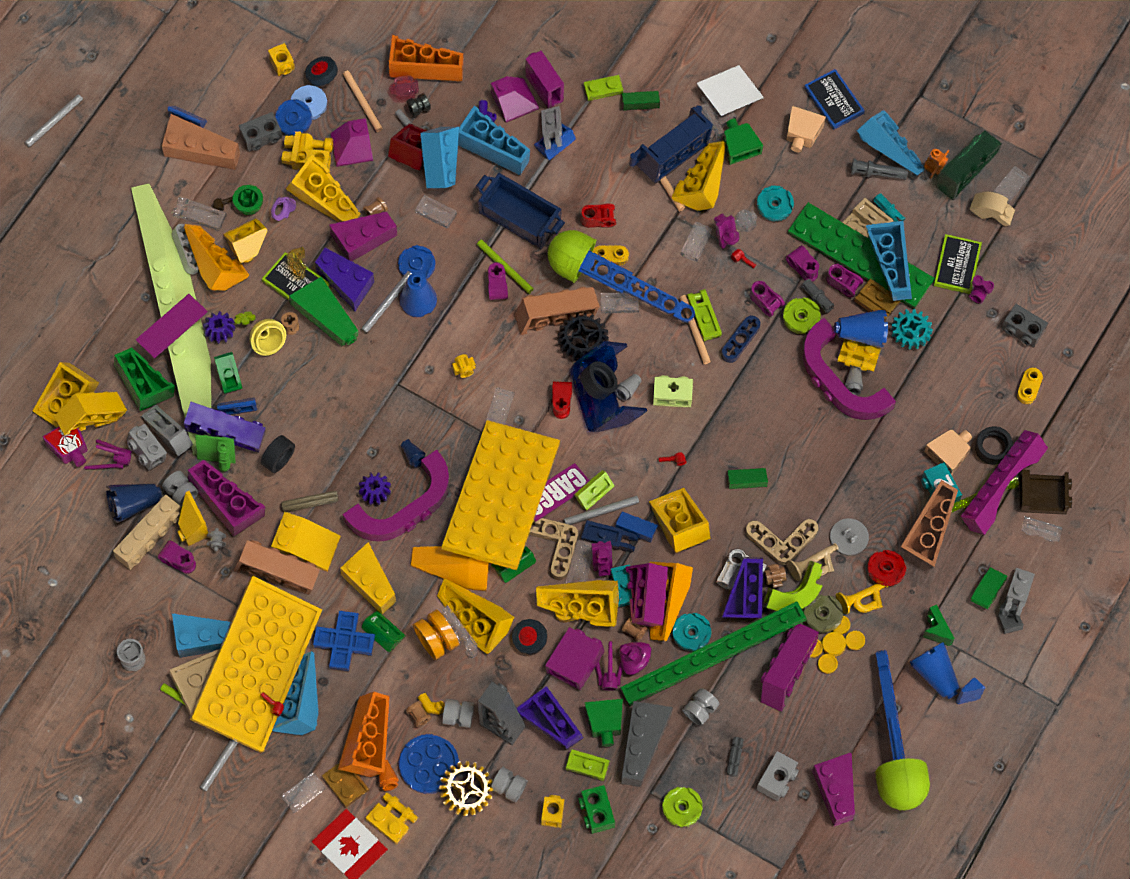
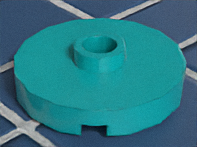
(776, 195)
(691, 622)

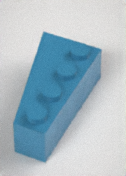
(492, 142)

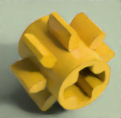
(463, 366)

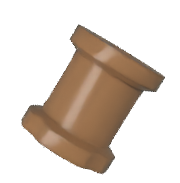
(376, 207)
(285, 322)
(634, 629)
(418, 714)

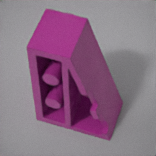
(363, 234)
(648, 593)
(836, 787)

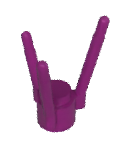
(121, 455)
(609, 681)

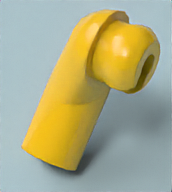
(431, 707)

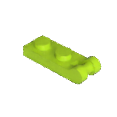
(704, 315)

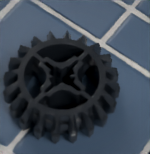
(569, 343)

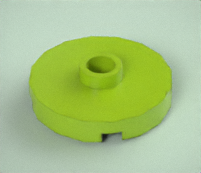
(798, 307)
(686, 797)

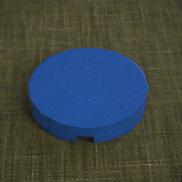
(293, 116)
(417, 260)

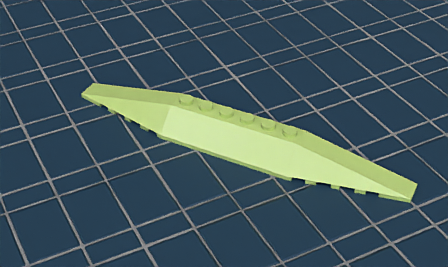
(171, 284)

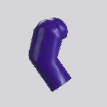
(483, 107)

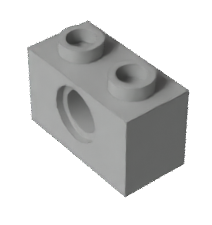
(779, 765)

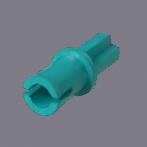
(888, 208)

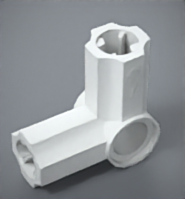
(730, 570)

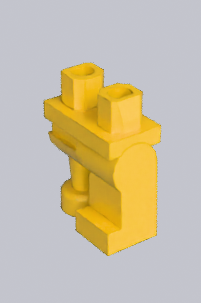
(303, 148)

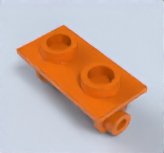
(935, 162)

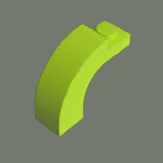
(804, 593)

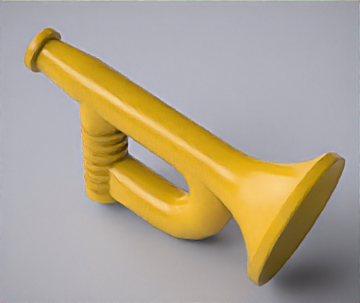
(847, 600)

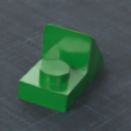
(228, 372)
(940, 631)

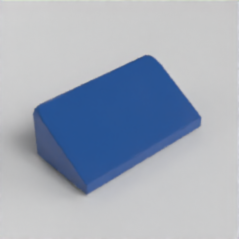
(181, 113)
(567, 138)
(238, 406)
(638, 526)
(971, 691)

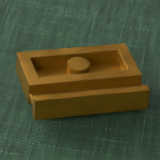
(876, 297)
(345, 785)

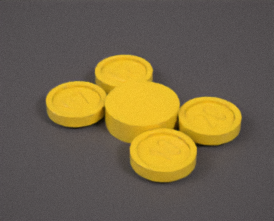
(835, 644)

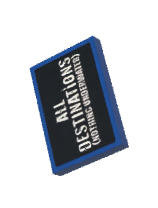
(834, 99)

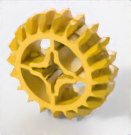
(474, 790)

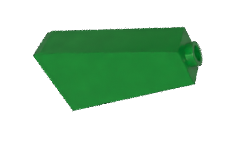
(324, 310)

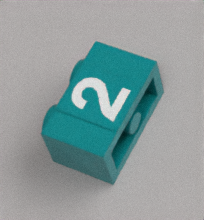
(933, 476)

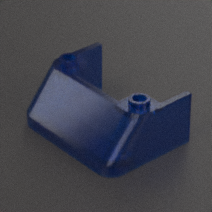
(603, 413)

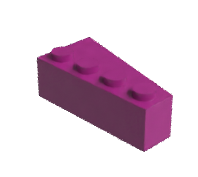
(228, 502)
(787, 666)

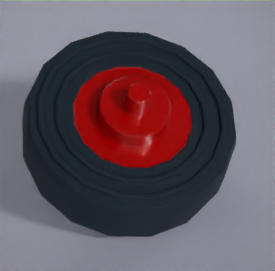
(321, 71)
(529, 636)

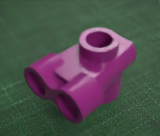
(981, 289)

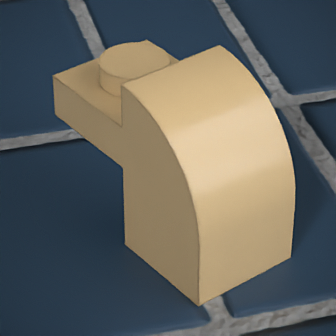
(992, 205)

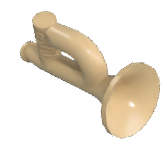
(797, 568)

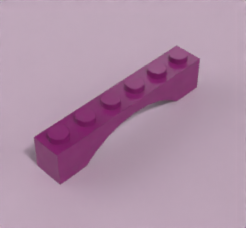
(983, 508)

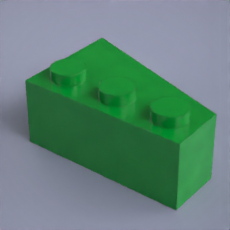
(141, 380)

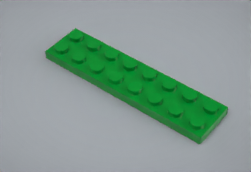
(851, 250)

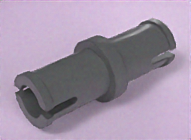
(817, 295)

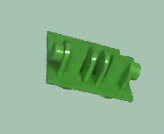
(216, 449)

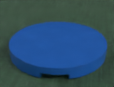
(425, 762)

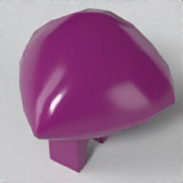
(635, 656)

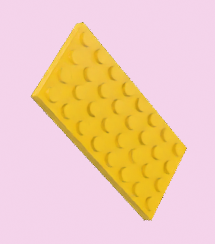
(501, 495)
(256, 657)

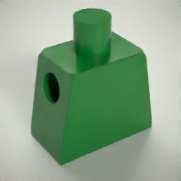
(741, 142)
(604, 719)

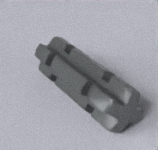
(735, 755)

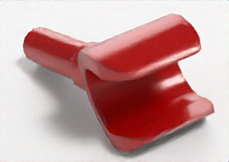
(739, 255)
(678, 457)
(277, 708)

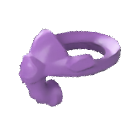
(288, 206)

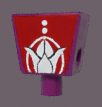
(67, 447)

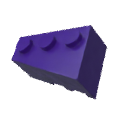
(345, 277)
(550, 718)

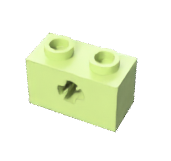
(680, 398)

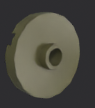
(827, 605)

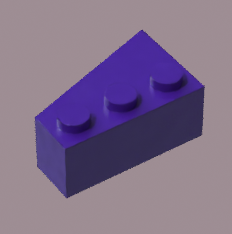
(746, 593)

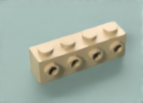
(147, 532)

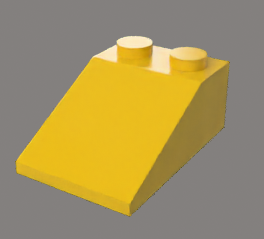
(62, 385)
(680, 520)
(306, 541)

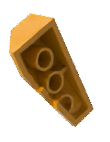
(213, 262)
(457, 568)
(676, 590)

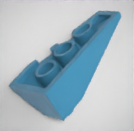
(882, 135)
(301, 701)

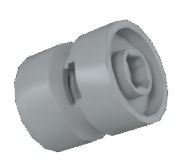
(178, 485)
(131, 655)
(699, 709)
(458, 713)
(510, 785)

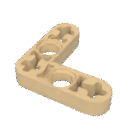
(559, 536)
(774, 552)

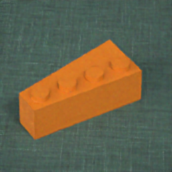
(424, 61)
(367, 737)

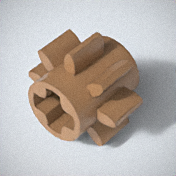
(775, 575)

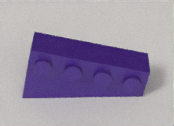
(215, 423)

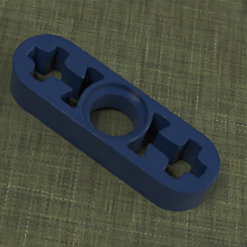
(740, 347)

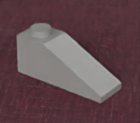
(168, 430)

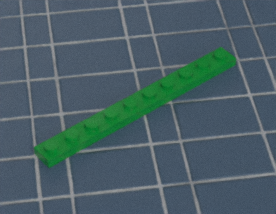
(713, 653)

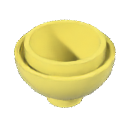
(270, 340)

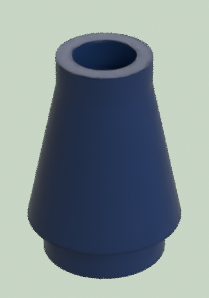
(413, 453)

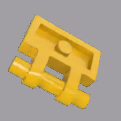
(859, 355)
(388, 823)

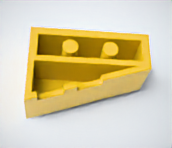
(90, 409)
(369, 579)

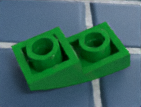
(989, 588)

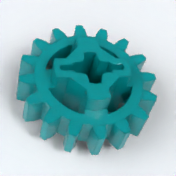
(910, 331)

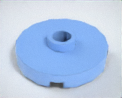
(316, 95)

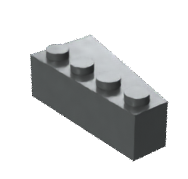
(499, 713)
(645, 732)

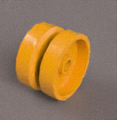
(435, 634)

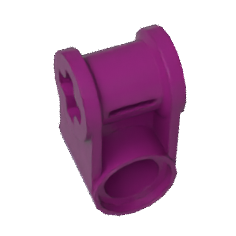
(803, 263)
(844, 281)
(497, 283)
(768, 301)
(174, 556)

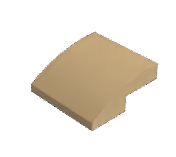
(866, 214)

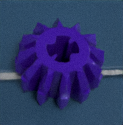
(217, 321)
(372, 482)

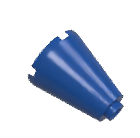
(418, 296)
(864, 328)
(937, 670)

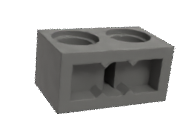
(258, 128)
(1027, 322)

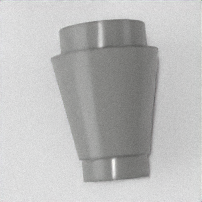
(854, 380)
(627, 388)

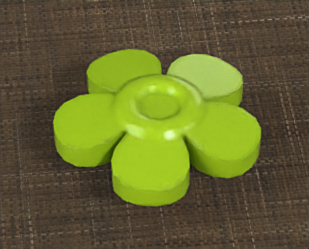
(244, 318)

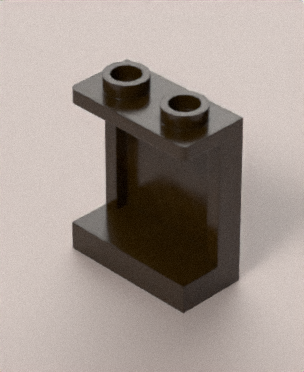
(1045, 493)

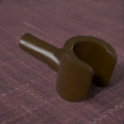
(219, 203)

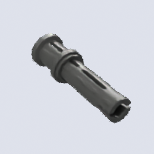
(870, 169)

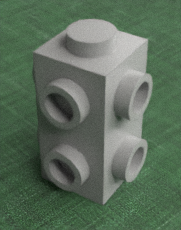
(146, 446)

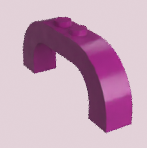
(833, 389)
(409, 516)

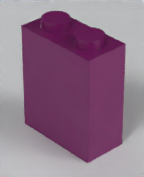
(544, 79)
(575, 658)

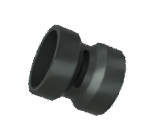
(419, 104)

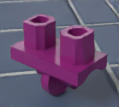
(726, 230)
(602, 557)

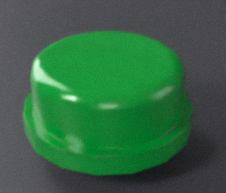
(248, 199)

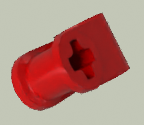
(599, 215)
(561, 397)

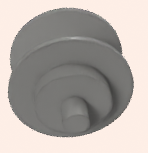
(216, 539)

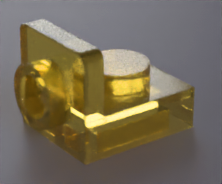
(295, 261)

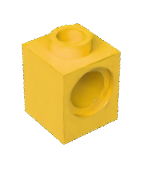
(281, 53)
(549, 819)

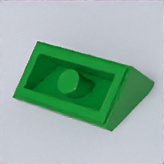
(641, 100)
(747, 478)
(526, 561)
(385, 632)

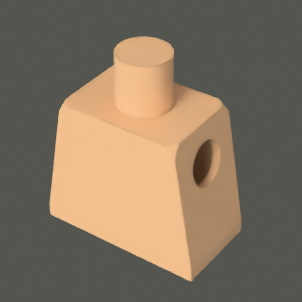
(804, 128)
(949, 449)

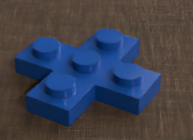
(344, 640)

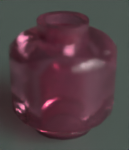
(405, 87)

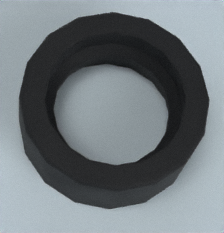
(605, 374)
(997, 432)
(278, 454)

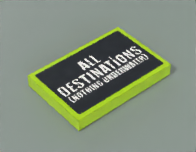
(957, 264)
(283, 279)

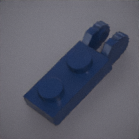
(596, 532)

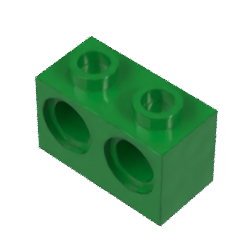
(602, 809)

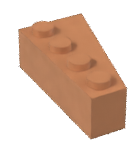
(195, 144)
(554, 308)
(929, 529)
(277, 567)

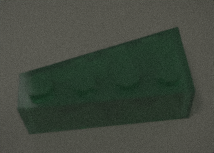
(967, 164)

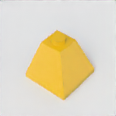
(246, 240)
(191, 522)

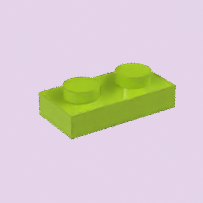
(603, 88)
(594, 490)
(587, 765)

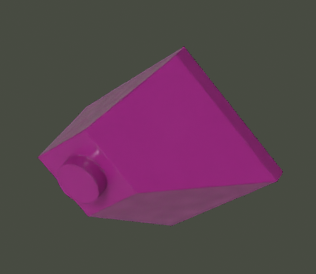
(513, 97)
(352, 143)

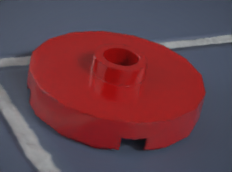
(886, 560)

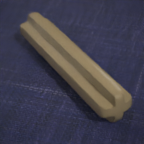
(309, 501)

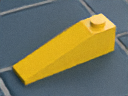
(703, 181)
(319, 190)
(586, 600)
(481, 618)

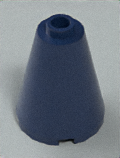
(131, 499)

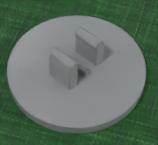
(849, 536)

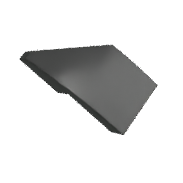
(1009, 620)

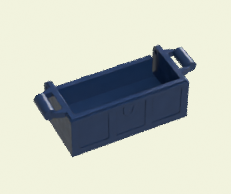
(674, 147)
(519, 210)

